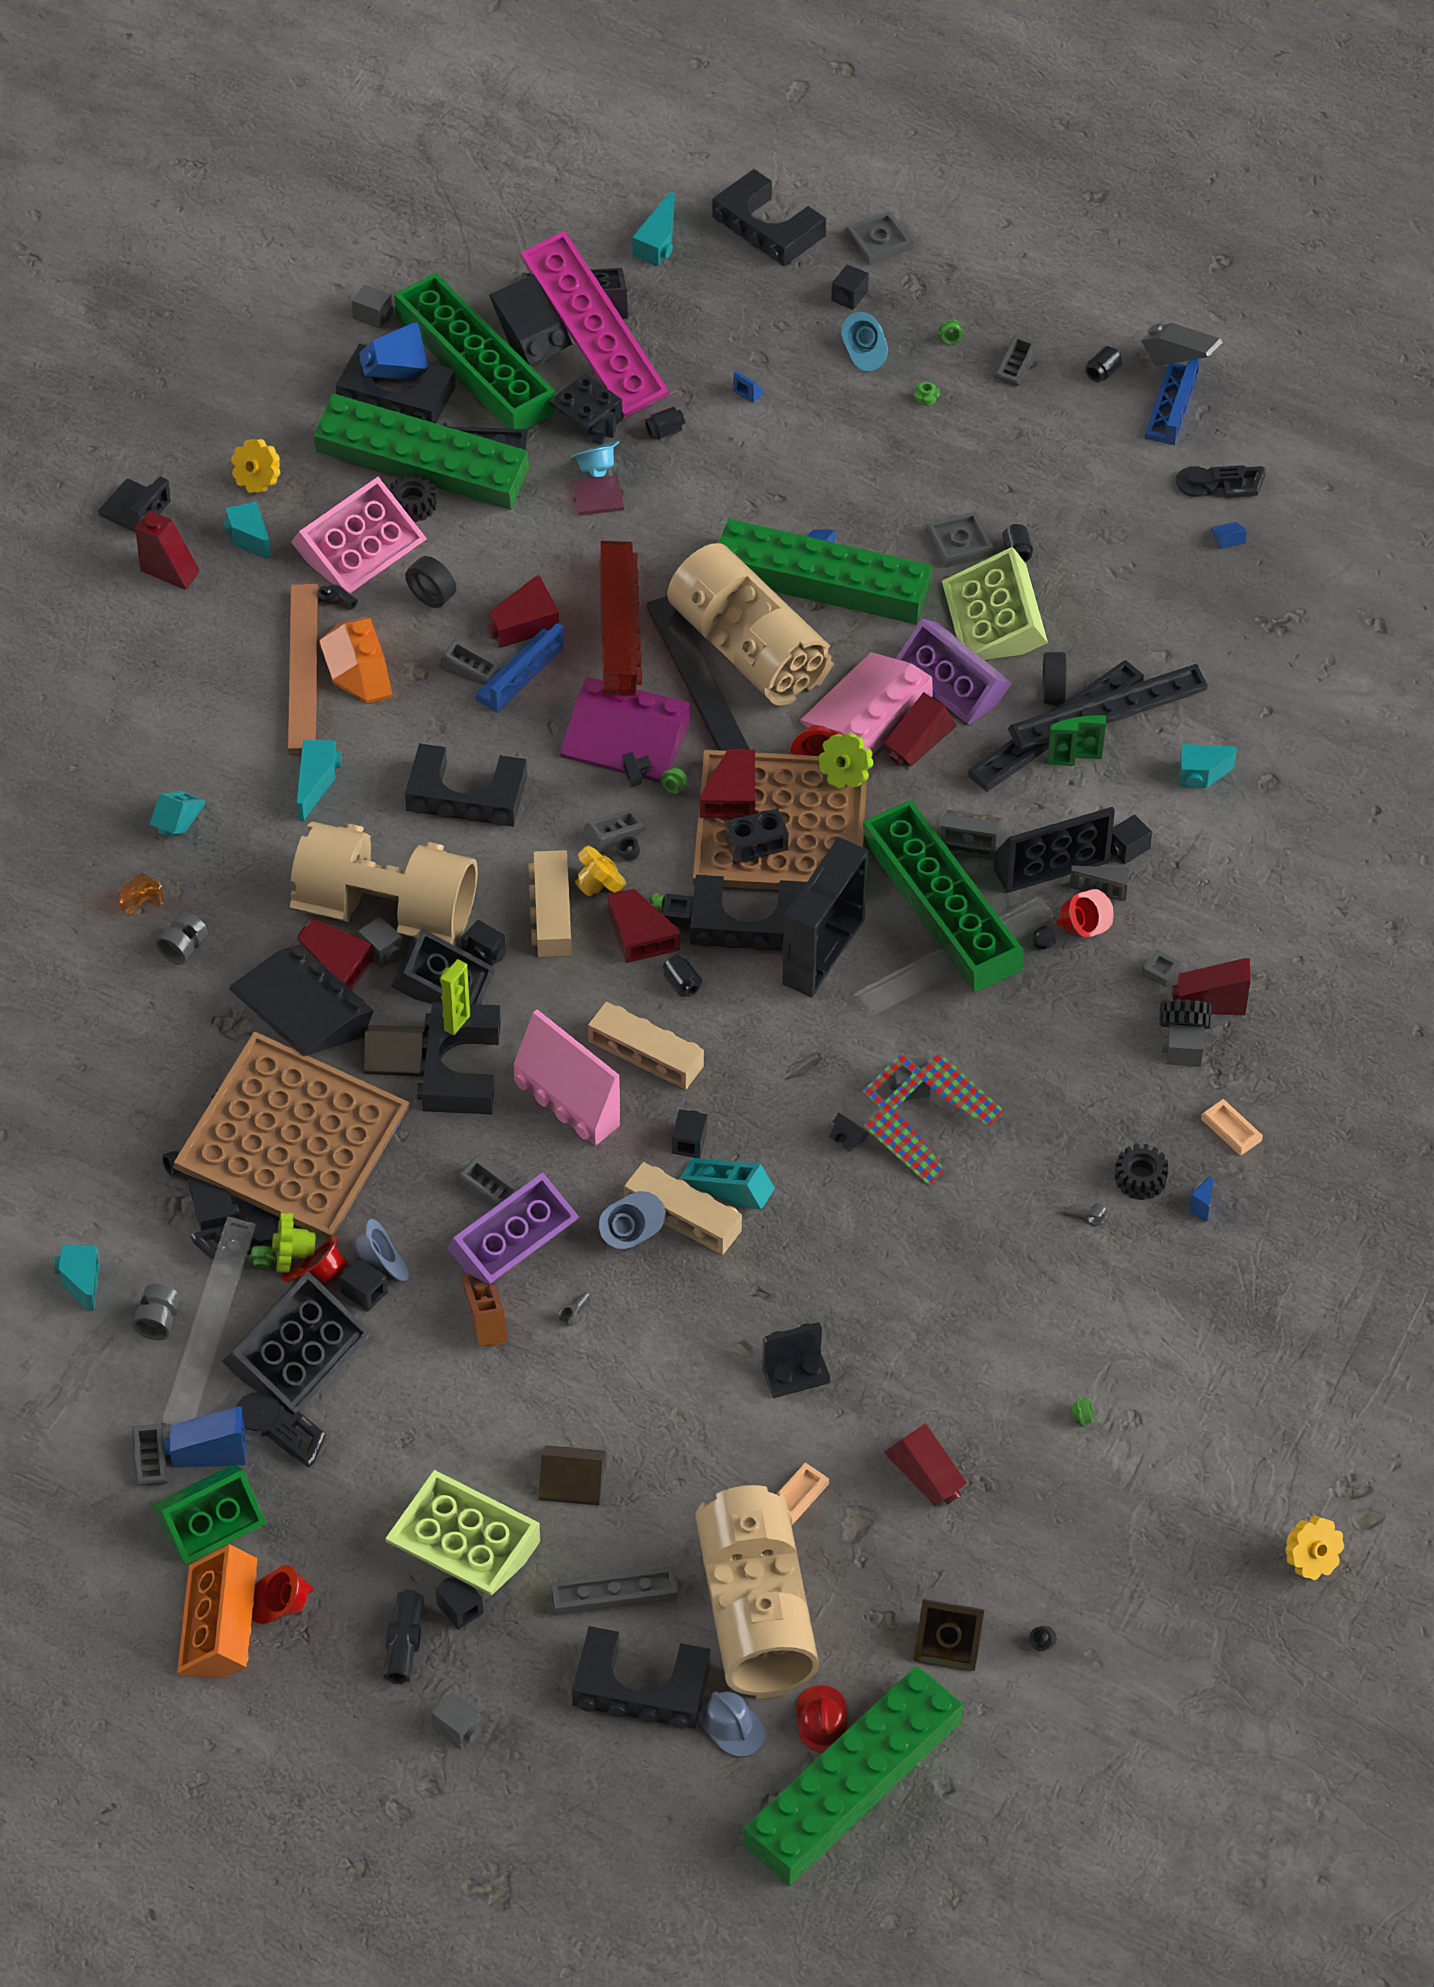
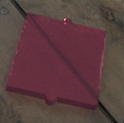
(598, 495)

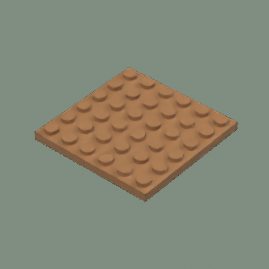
(809, 807)
(291, 1135)

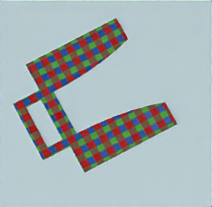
(899, 1135)

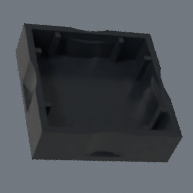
(824, 917)

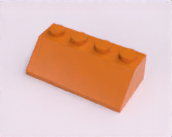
(217, 1614)

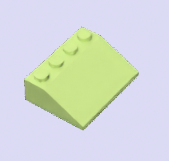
(995, 607)
(465, 1533)

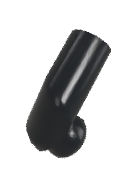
(337, 594)

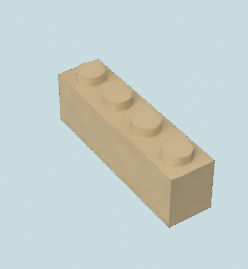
(552, 903)
(646, 1045)
(687, 1209)

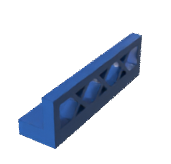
(1177, 404)
(521, 668)

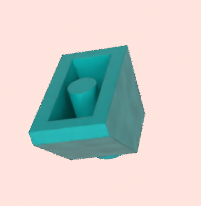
(247, 529)
(1204, 764)
(176, 812)
(79, 1272)

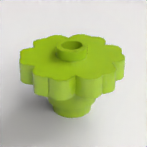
(845, 760)
(291, 1243)

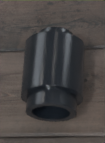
(1103, 364)
(665, 423)
(1018, 538)
(682, 976)

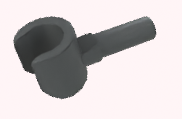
(1093, 1216)
(572, 1309)

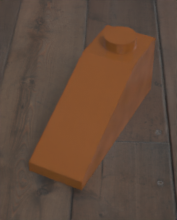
(485, 1311)

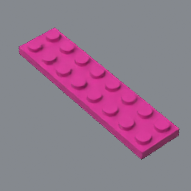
(594, 323)

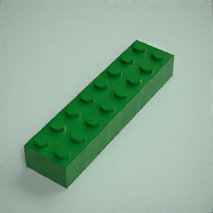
(476, 353)
(412, 445)
(831, 571)
(943, 896)
(852, 1775)

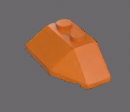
(357, 660)

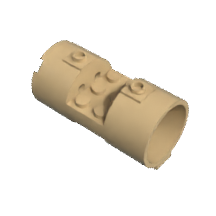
(749, 624)
(336, 869)
(756, 1592)

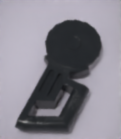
(1200, 481)
(265, 1227)
(264, 1414)

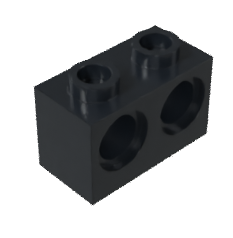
(756, 835)

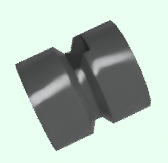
(182, 937)
(156, 1312)

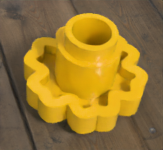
(255, 465)
(598, 873)
(1314, 1547)

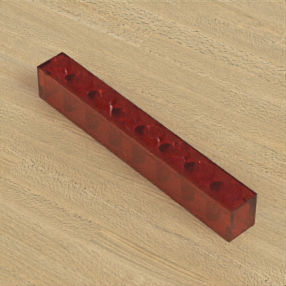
(620, 618)

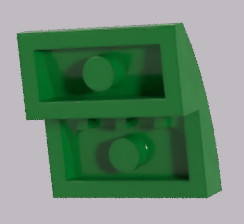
(1076, 739)

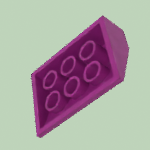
(615, 725)

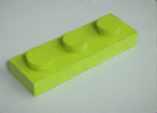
(455, 996)

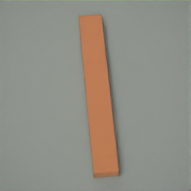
(303, 666)

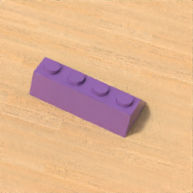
(958, 674)
(512, 1230)

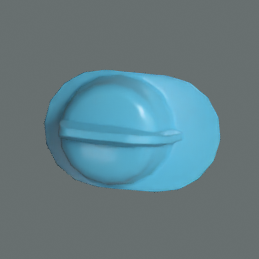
(864, 341)
(597, 459)

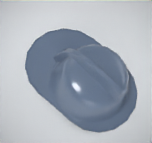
(631, 1220)
(377, 1250)
(732, 1724)

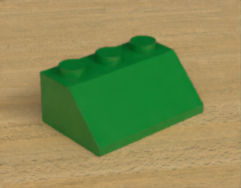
(209, 1513)

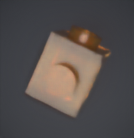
(139, 890)

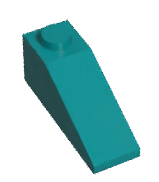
(654, 237)
(317, 773)
(733, 1182)

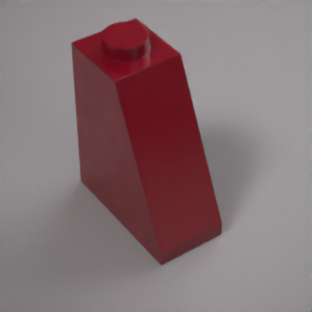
(164, 551)
(523, 614)
(919, 730)
(731, 787)
(640, 927)
(339, 951)
(1221, 985)
(927, 1466)

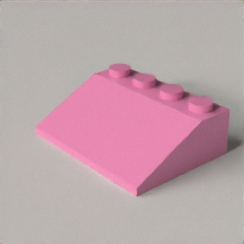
(359, 537)
(871, 699)
(568, 1079)

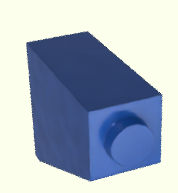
(396, 355)
(208, 1440)

